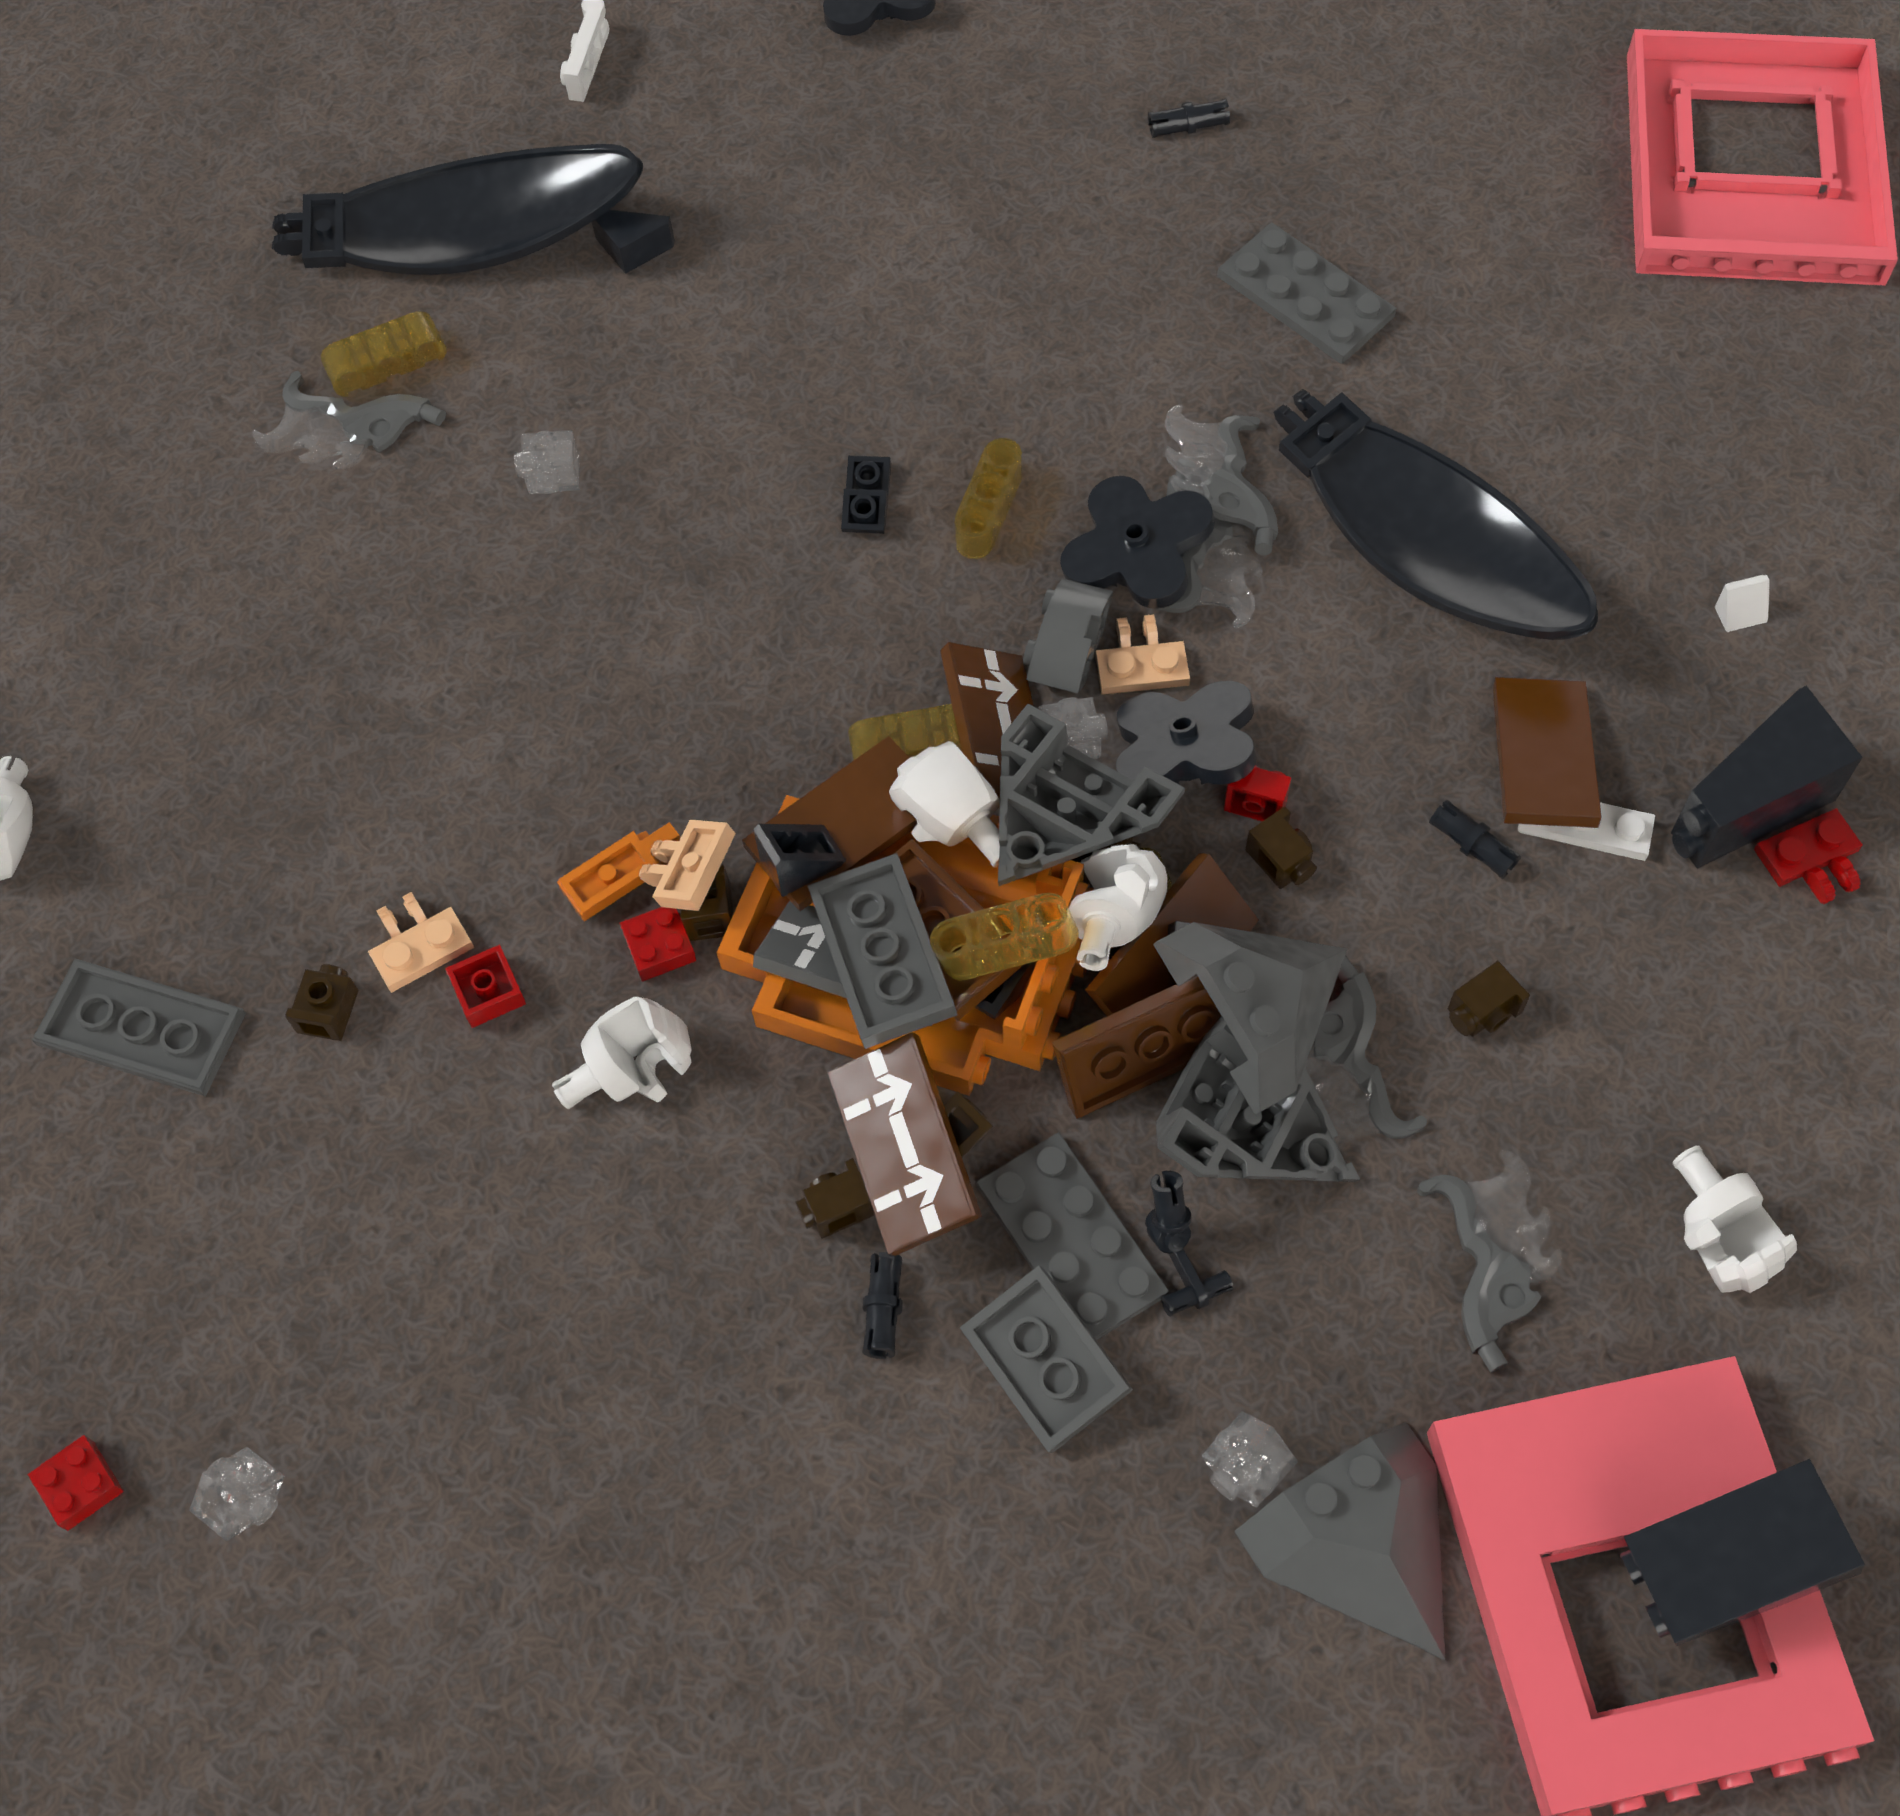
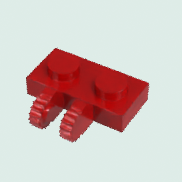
(1809, 848)

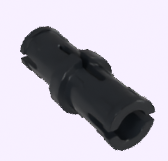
(1189, 118)
(1475, 839)
(882, 1305)

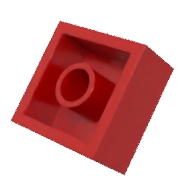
(1258, 794)
(657, 942)
(485, 986)
(75, 1483)

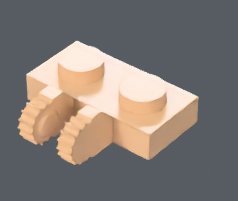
(1141, 666)
(690, 865)
(420, 947)

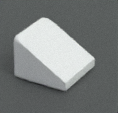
(1744, 603)

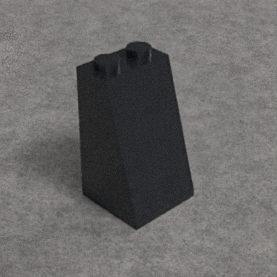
(1771, 779)
(1742, 1554)

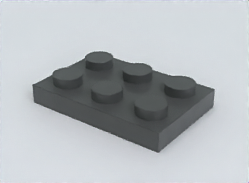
(1046, 1359)

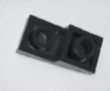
(866, 494)

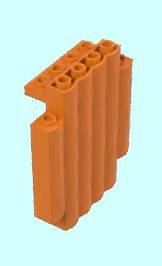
(952, 1047)

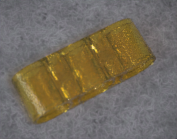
(382, 352)
(996, 479)
(909, 730)
(1027, 941)

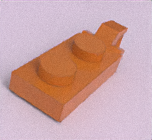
(612, 871)

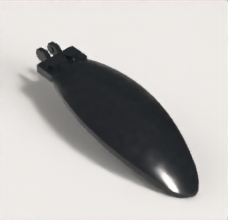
(461, 211)
(1436, 524)

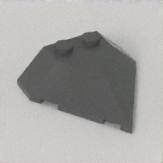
(1066, 802)
(1267, 993)
(1219, 1136)
(1362, 1538)

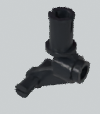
(1170, 1232)

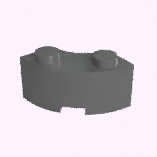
(1068, 635)

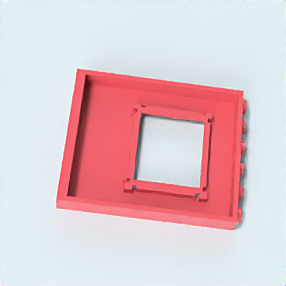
(1759, 222)
(1571, 1483)

